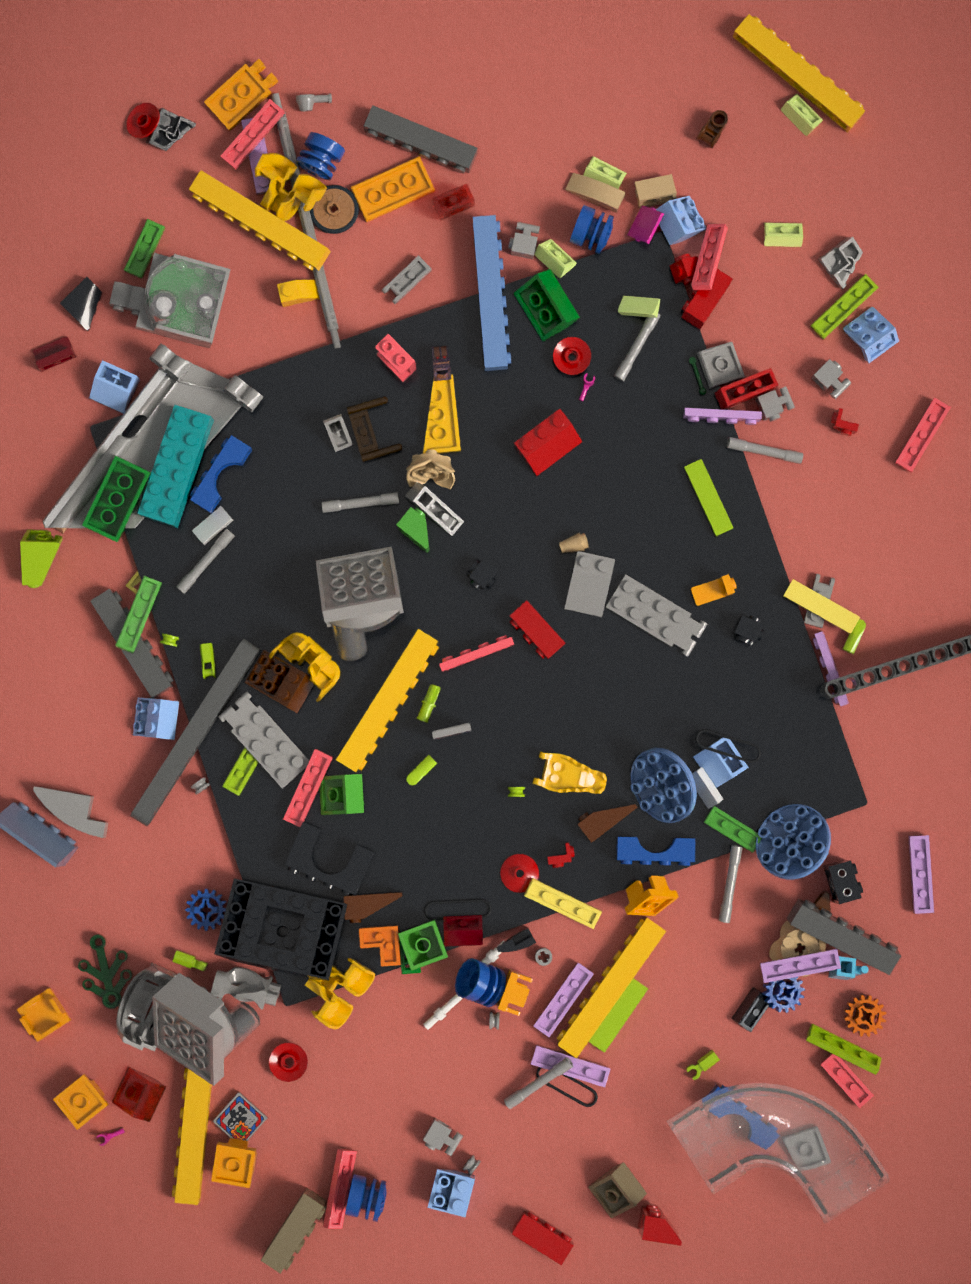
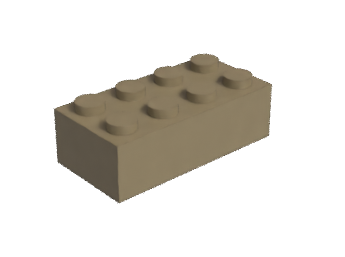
(291, 1234)

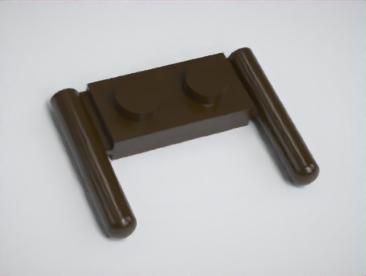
(364, 432)

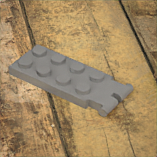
(655, 615)
(265, 740)

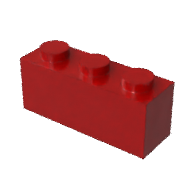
(705, 301)
(746, 389)
(536, 630)
(543, 1237)

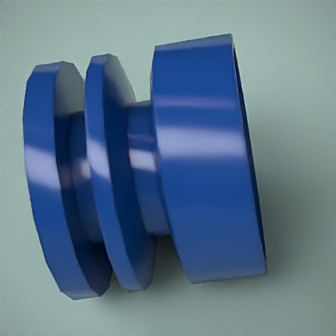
(321, 154)
(592, 229)
(480, 982)
(366, 1197)

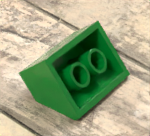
(546, 304)

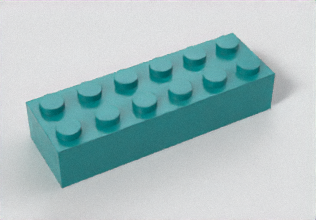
(176, 466)

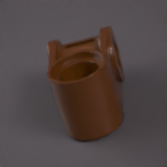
(711, 131)

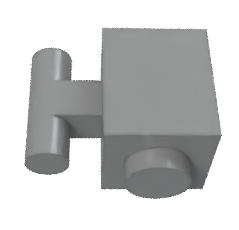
(524, 244)
(828, 376)
(771, 404)
(439, 1134)

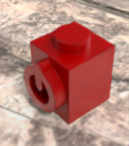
(684, 268)

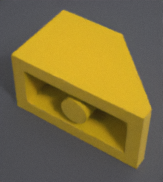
(297, 292)

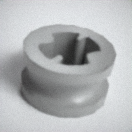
(200, 785)
(540, 962)
(494, 1020)
(471, 1165)

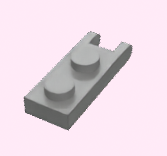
(408, 278)
(824, 590)

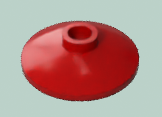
(143, 120)
(573, 346)
(512, 865)
(288, 1072)

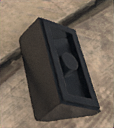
(751, 1009)

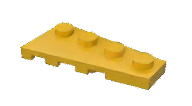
(442, 423)

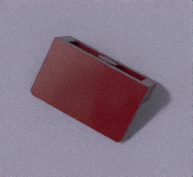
(54, 354)
(463, 930)

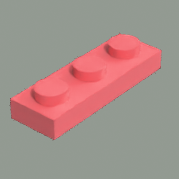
(846, 1080)

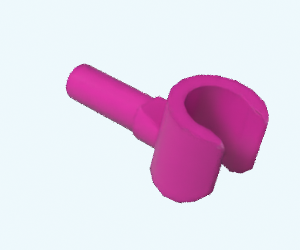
(586, 386)
(108, 1136)

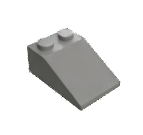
(589, 584)

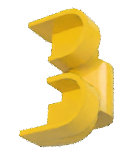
(285, 203)
(322, 669)
(336, 1009)

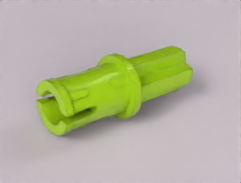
(428, 703)

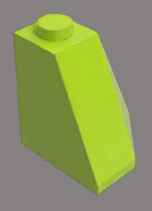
(37, 555)

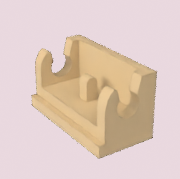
(655, 191)

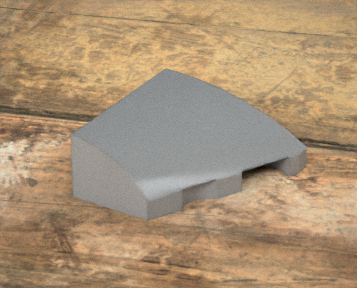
(841, 260)

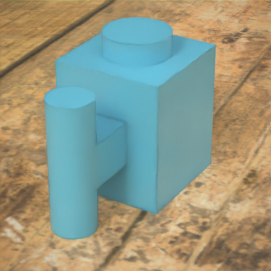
(848, 969)

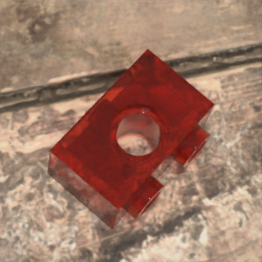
(453, 202)

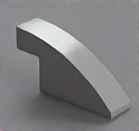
(72, 809)

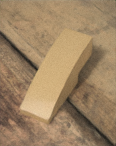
(595, 192)

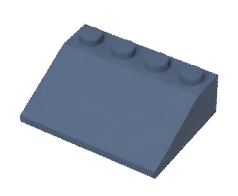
(37, 835)

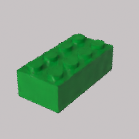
(116, 498)

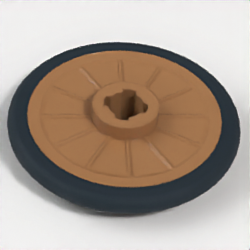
(342, 218)

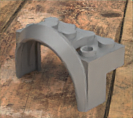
(136, 1003)

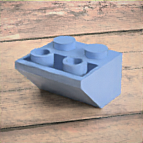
(680, 220)
(113, 387)
(155, 718)
(718, 766)
(451, 1192)

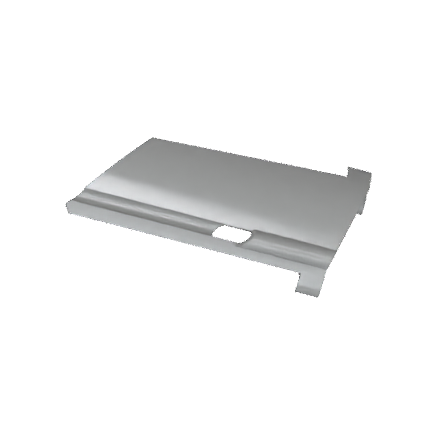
(173, 383)

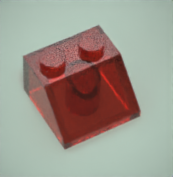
(138, 1094)

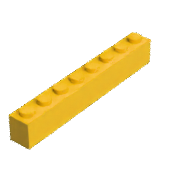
(798, 72)
(259, 220)
(387, 700)
(611, 987)
(193, 1139)

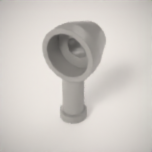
(307, 101)

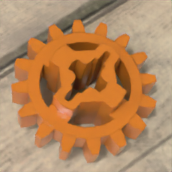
(857, 1020)

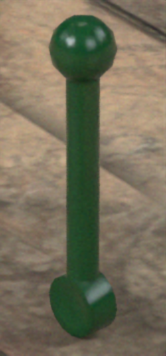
(692, 361)

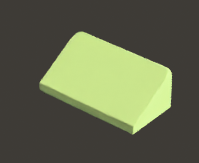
(801, 114)
(604, 172)
(783, 234)
(554, 258)
(639, 306)

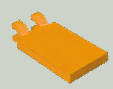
(241, 94)

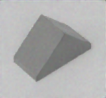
(338, 432)

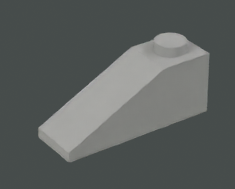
(434, 508)

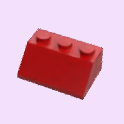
(548, 442)
(656, 1227)

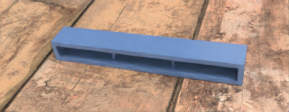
(490, 293)

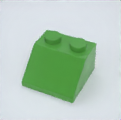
(415, 528)
(341, 794)
(423, 945)

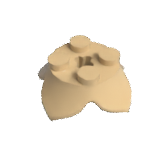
(431, 466)
(788, 941)

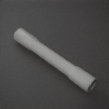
(626, 364)
(743, 445)
(337, 505)
(190, 578)
(734, 861)
(520, 1095)

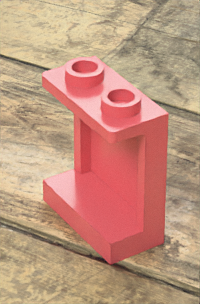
(395, 358)

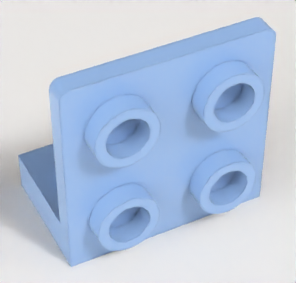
(872, 334)

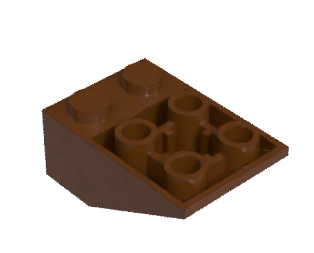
(280, 681)

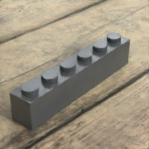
(420, 139)
(142, 660)
(844, 936)

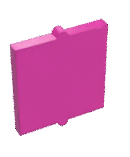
(645, 224)

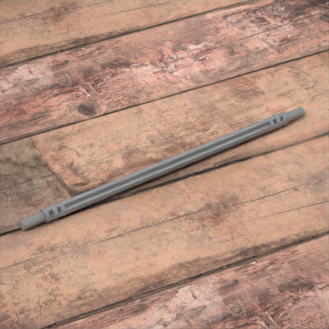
(308, 229)

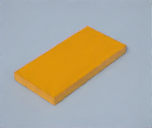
(393, 189)

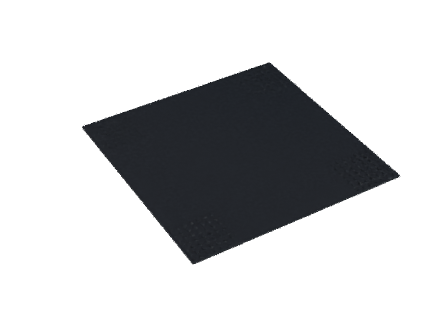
(592, 700)

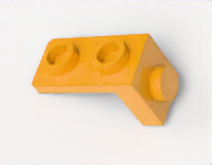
(713, 590)

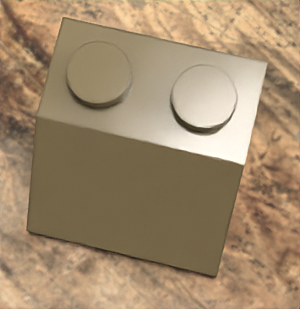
(617, 1190)

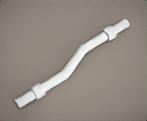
(440, 1013)

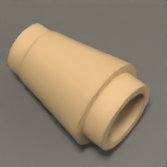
(574, 543)

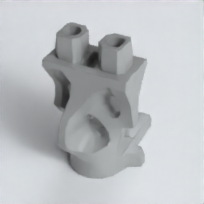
(246, 986)

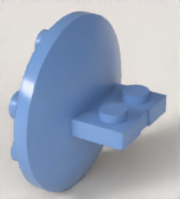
(663, 784)
(793, 841)

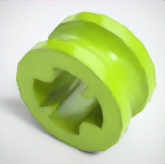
(169, 640)
(516, 792)

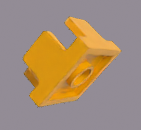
(652, 900)
(514, 992)
(43, 1015)
(81, 1101)
(234, 1163)

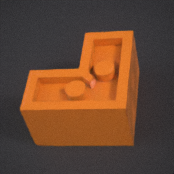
(384, 937)

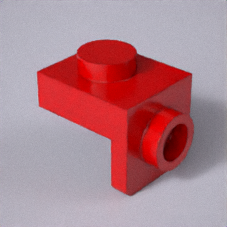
(845, 427)
(559, 860)

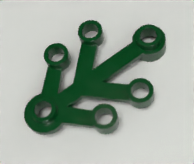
(106, 974)

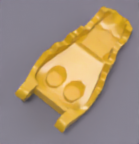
(567, 775)

